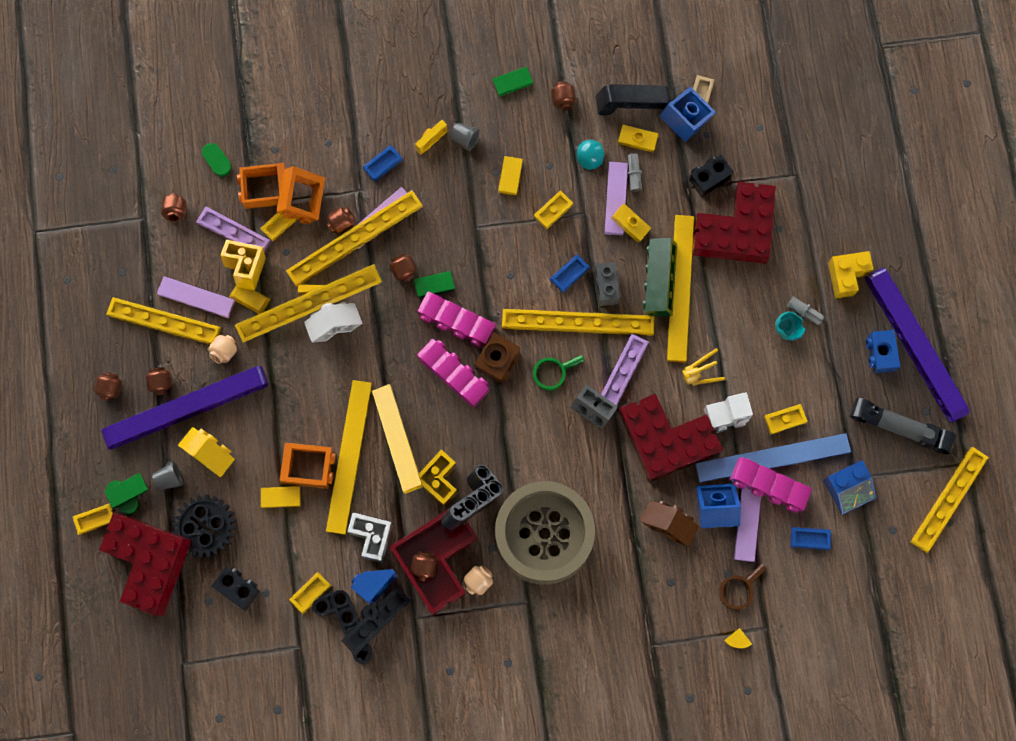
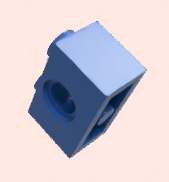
(886, 341)

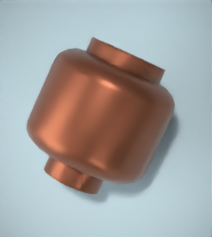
(563, 95)
(173, 208)
(341, 220)
(403, 267)
(158, 381)
(108, 386)
(424, 565)

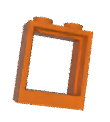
(258, 171)
(307, 178)
(287, 464)

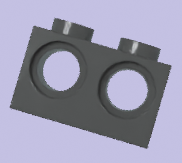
(607, 284)
(593, 407)

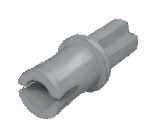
(634, 173)
(805, 310)

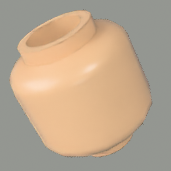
(222, 349)
(478, 580)

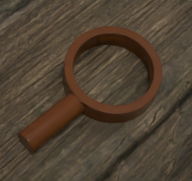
(748, 581)

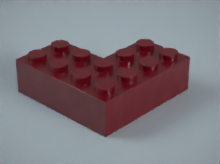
(745, 234)
(663, 448)
(444, 544)
(155, 559)

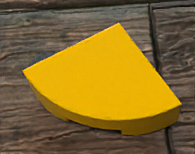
(738, 640)

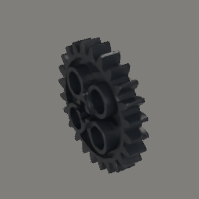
(214, 511)

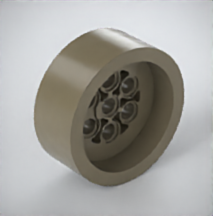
(544, 499)

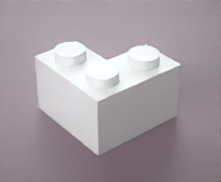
(332, 320)
(732, 412)
(376, 535)

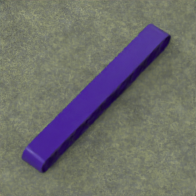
(917, 345)
(184, 407)

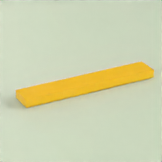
(163, 321)
(397, 439)
(949, 500)

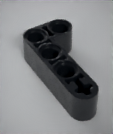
(631, 97)
(486, 491)
(341, 610)

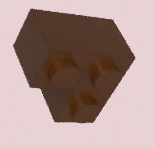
(670, 522)

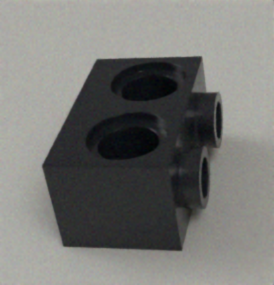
(714, 178)
(233, 591)

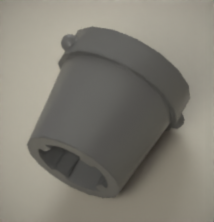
(465, 136)
(168, 477)

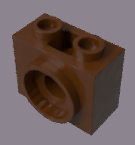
(499, 369)

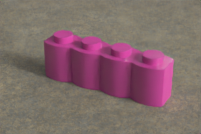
(456, 319)
(453, 373)
(770, 484)

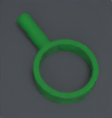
(565, 366)

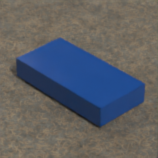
(382, 163)
(569, 273)
(810, 538)

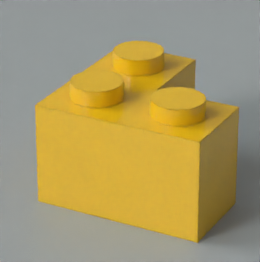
(246, 261)
(845, 270)
(205, 450)
(434, 477)

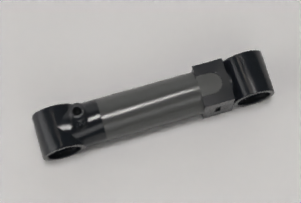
(924, 434)

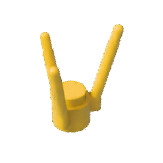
(692, 373)

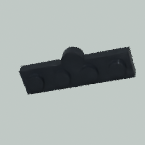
(375, 620)

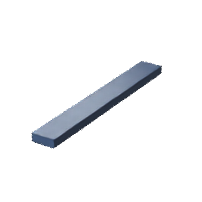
(776, 456)

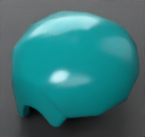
(590, 154)
(789, 326)

